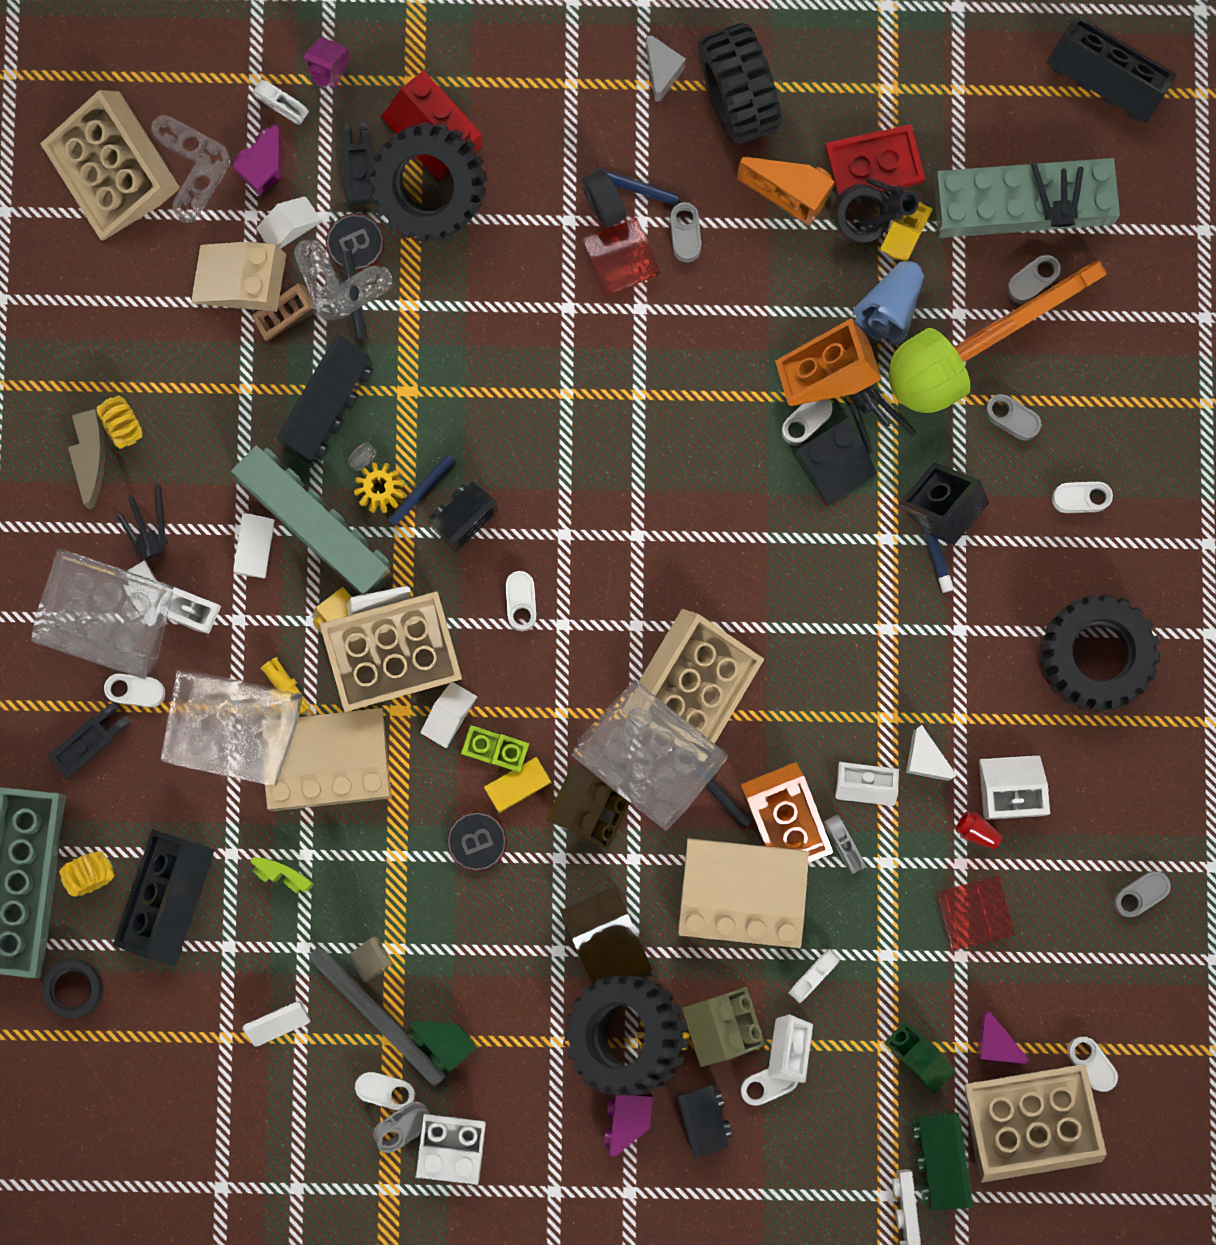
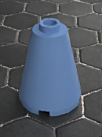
(891, 304)

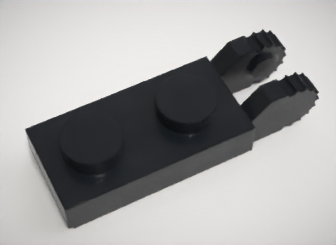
(357, 164)
(87, 742)

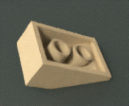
(239, 275)

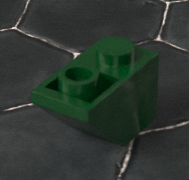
(446, 1041)
(920, 1057)

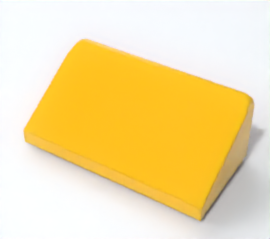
(517, 785)

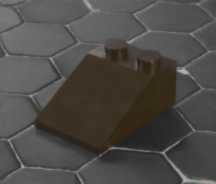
(606, 937)

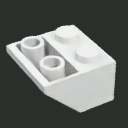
(1013, 787)
(451, 1149)

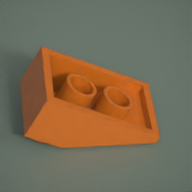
(789, 185)
(829, 366)
(787, 812)

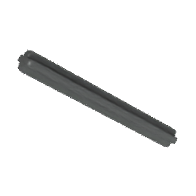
(376, 1015)

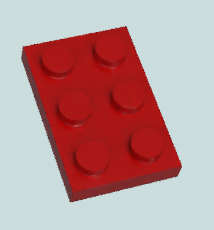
(880, 155)

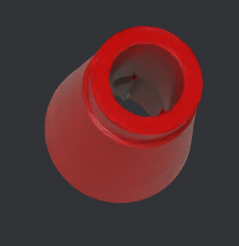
(978, 830)

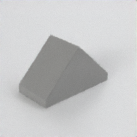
(664, 66)

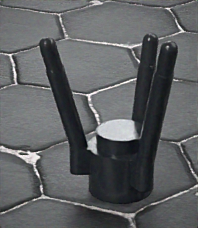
(899, 203)
(1063, 212)
(867, 401)
(149, 543)

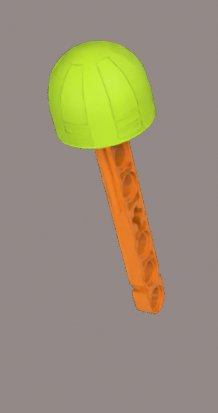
(931, 373)

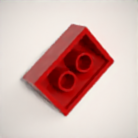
(425, 102)

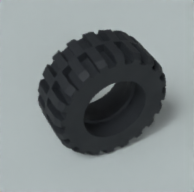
(739, 83)
(393, 198)
(1127, 625)
(589, 1035)

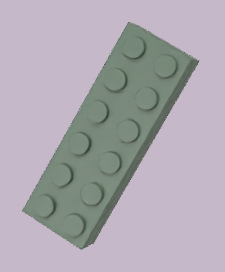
(1009, 201)
(309, 520)
(28, 869)

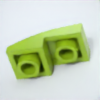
(494, 748)
(272, 870)

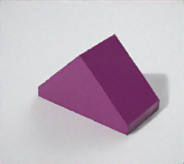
(996, 1043)

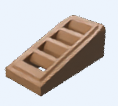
(290, 320)

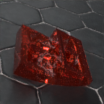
(621, 256)
(975, 913)

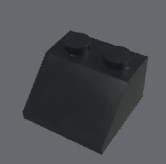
(836, 462)
(945, 502)
(463, 516)
(703, 1120)

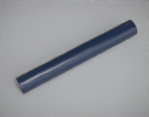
(643, 188)
(421, 490)

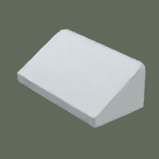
(253, 546)
(378, 599)
(867, 784)
(277, 1023)
(790, 1049)

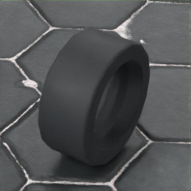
(603, 198)
(840, 218)
(53, 975)

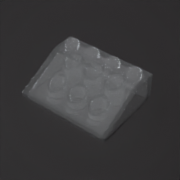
(102, 614)
(230, 726)
(649, 755)

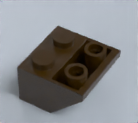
(588, 808)

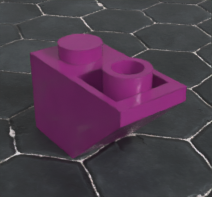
(326, 62)
(261, 162)
(630, 1121)

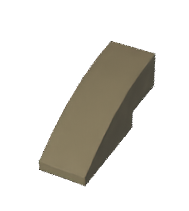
(88, 456)
(370, 959)

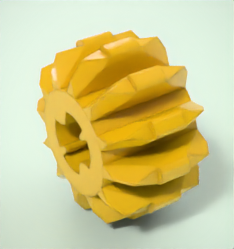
(119, 421)
(391, 486)
(86, 873)

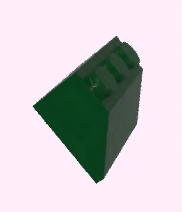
(942, 1161)

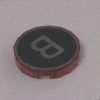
(357, 234)
(476, 841)

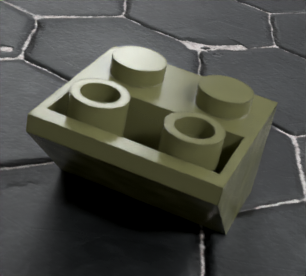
(723, 1027)

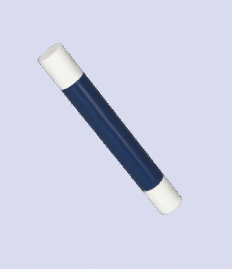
(939, 563)

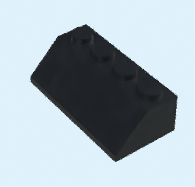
(1111, 69)
(325, 400)
(163, 898)

